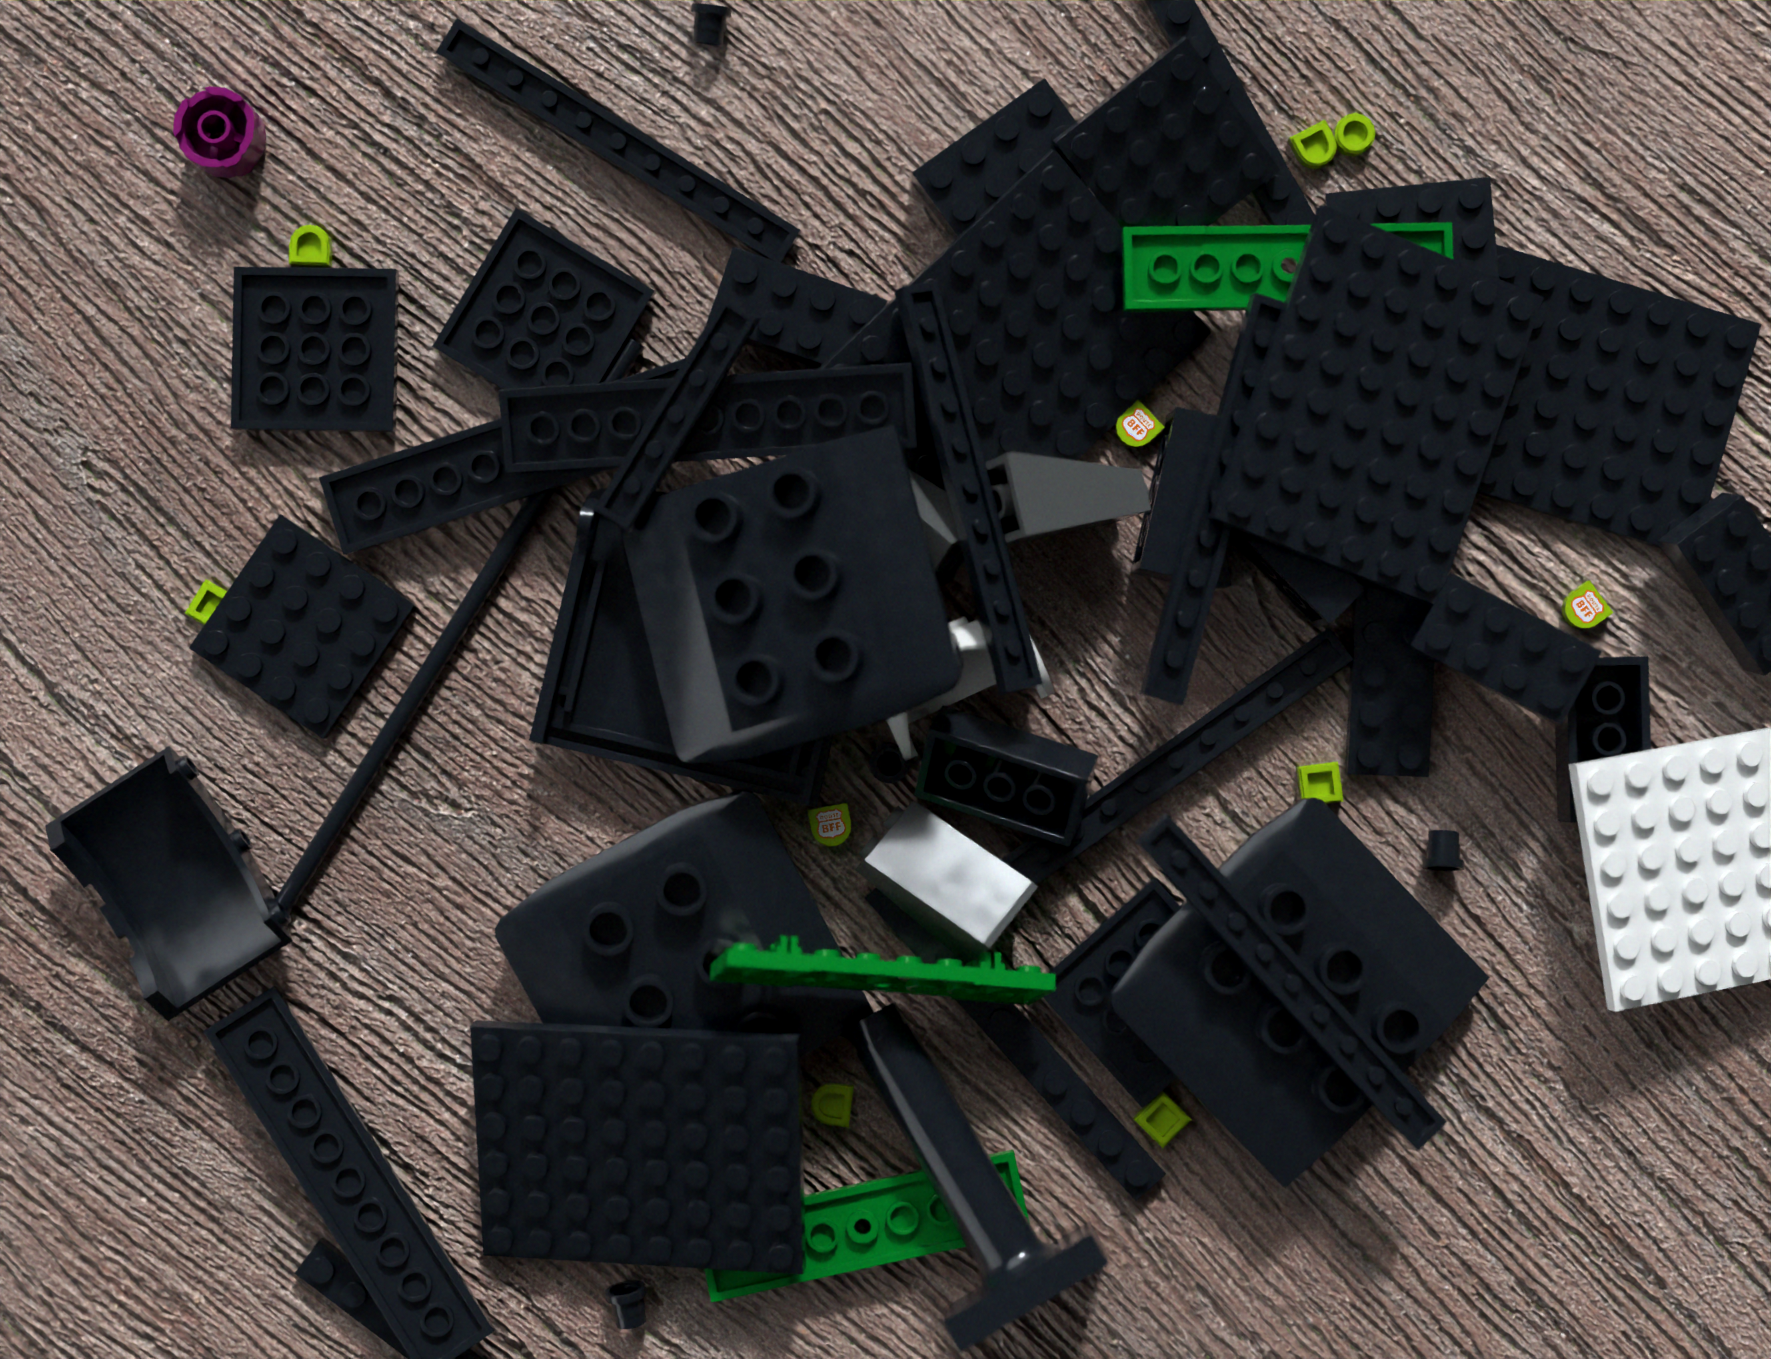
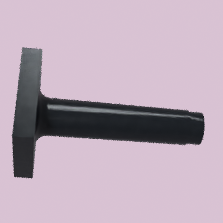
(1013, 1261)

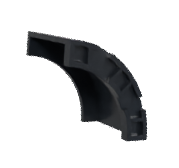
(172, 881)

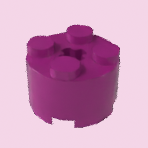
(213, 111)

